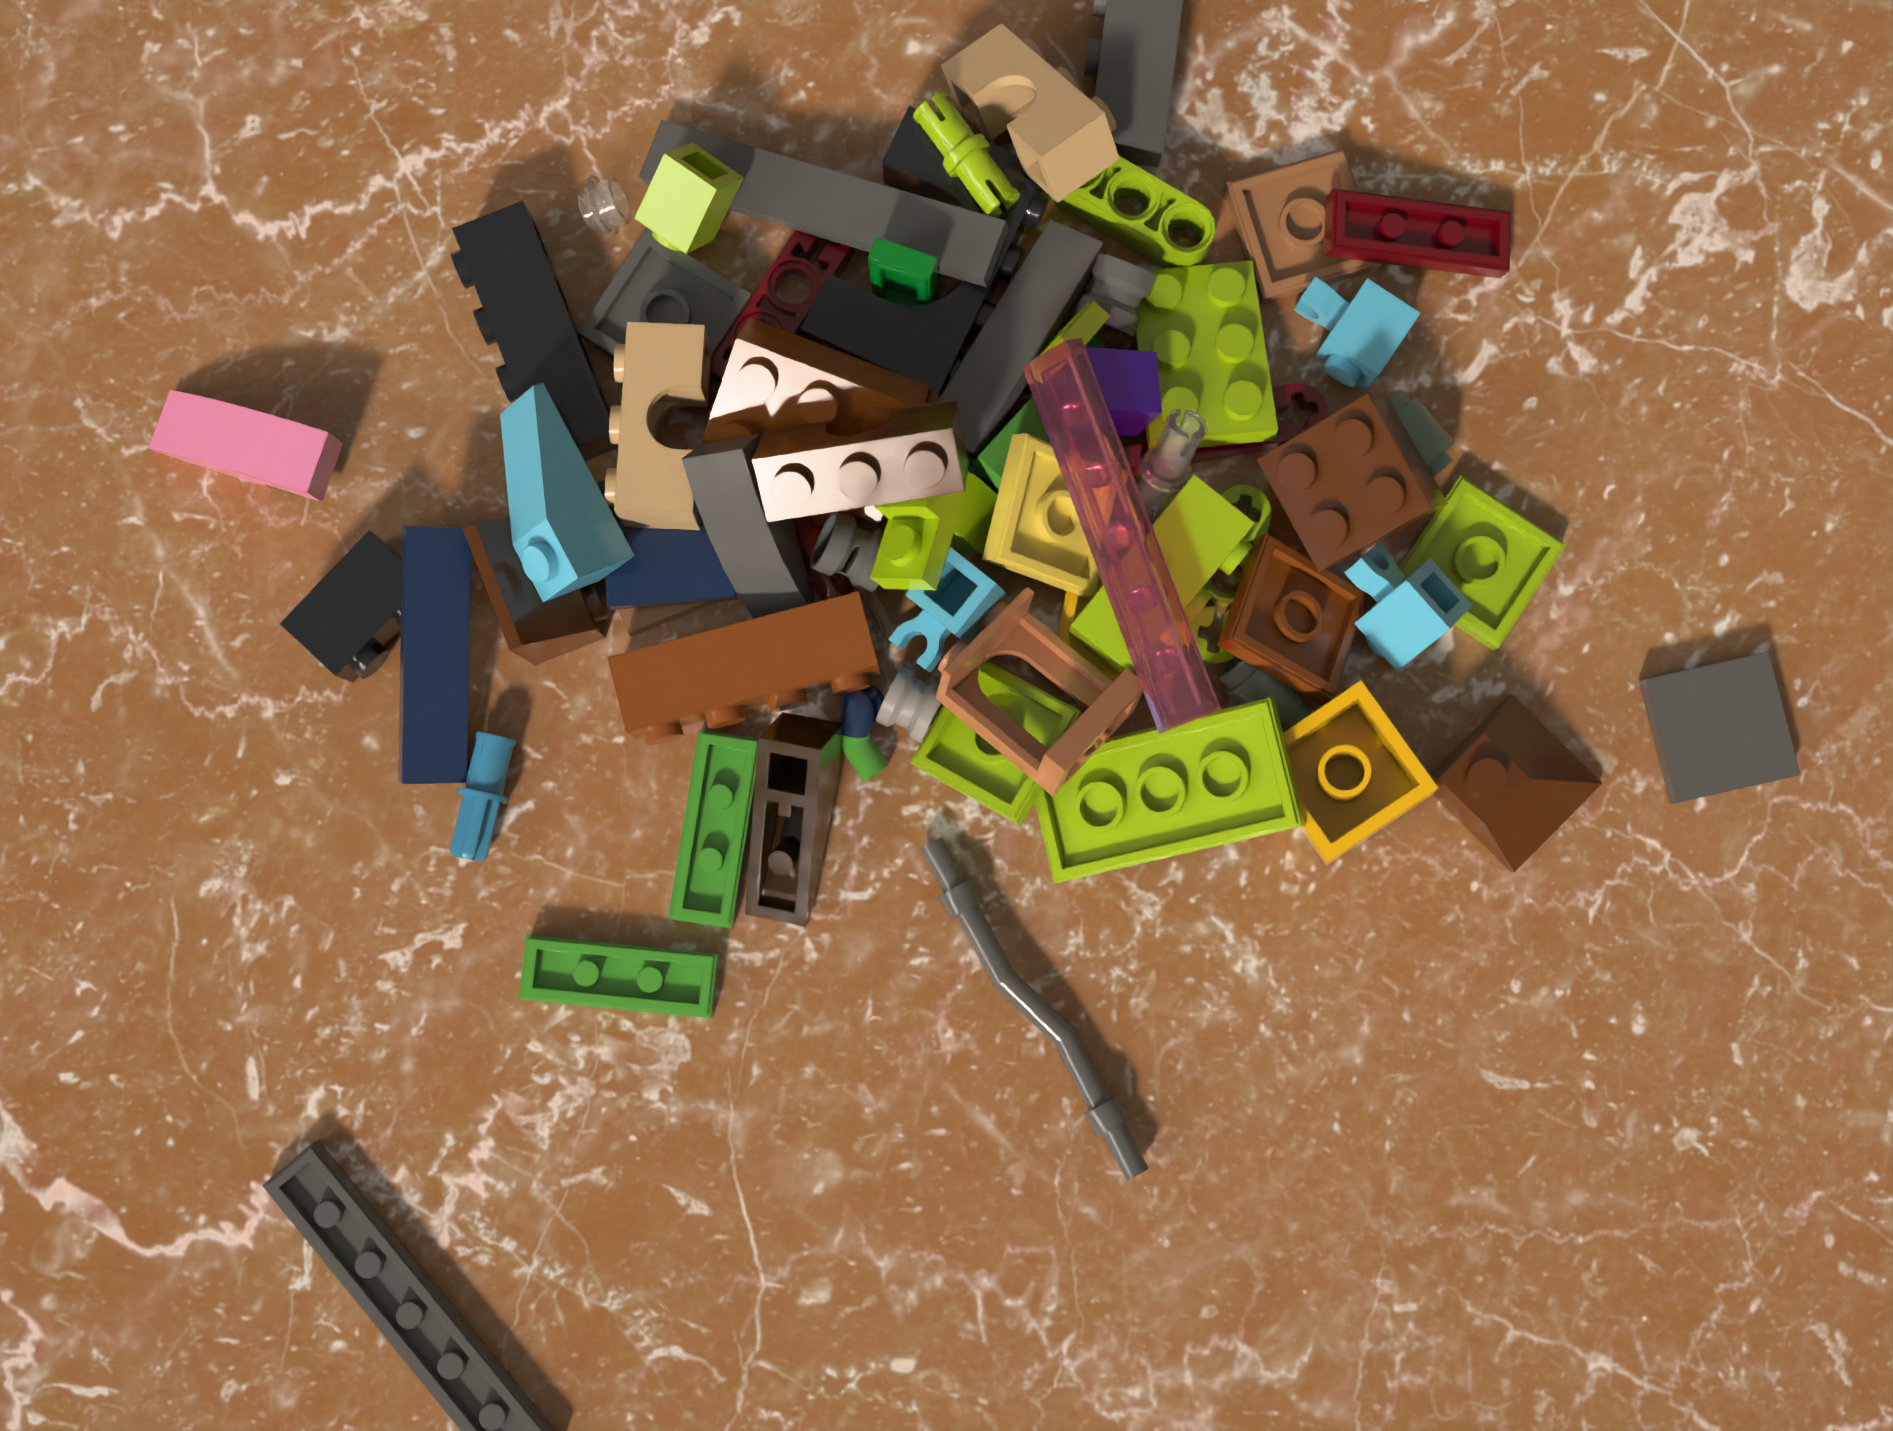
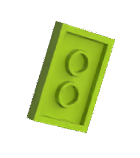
(1209, 351)

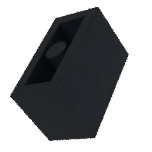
(353, 611)

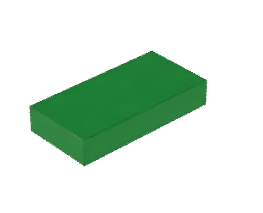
(902, 273)

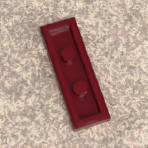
(1417, 233)

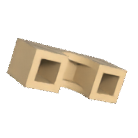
(1053, 125)
(660, 371)

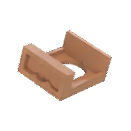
(1016, 632)

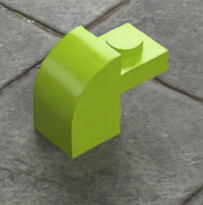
(925, 528)

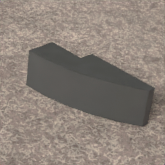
(756, 554)

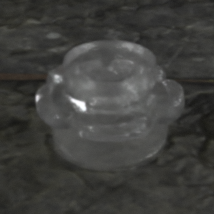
(604, 204)

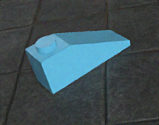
(554, 503)

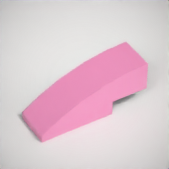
(247, 444)

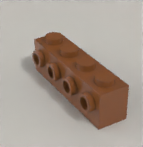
(744, 667)

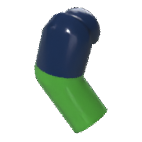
(857, 714)

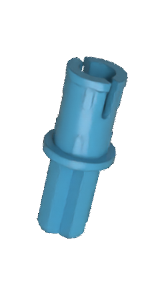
(482, 797)

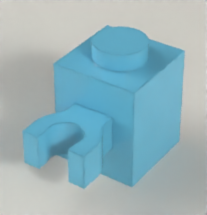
(1361, 331)
(955, 607)
(1408, 609)

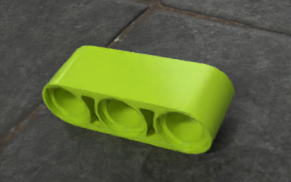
(1148, 231)

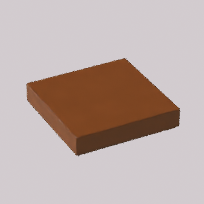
(1293, 619)

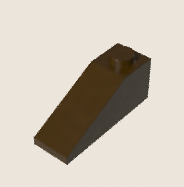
(791, 815)

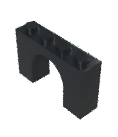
(932, 337)

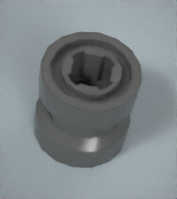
(1119, 291)
(847, 550)

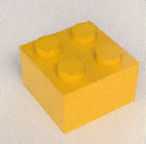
(1352, 772)

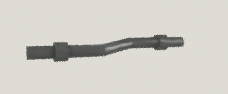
(1105, 1112)

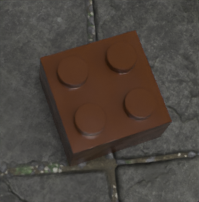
(1351, 481)

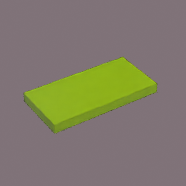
(1172, 793)

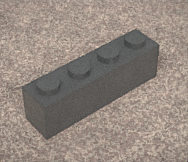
(1136, 72)

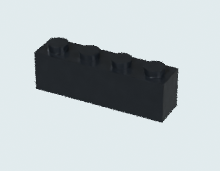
(531, 321)

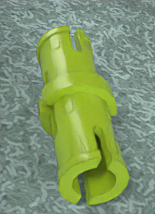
(966, 155)

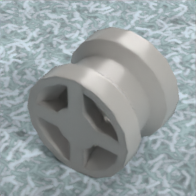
(910, 704)

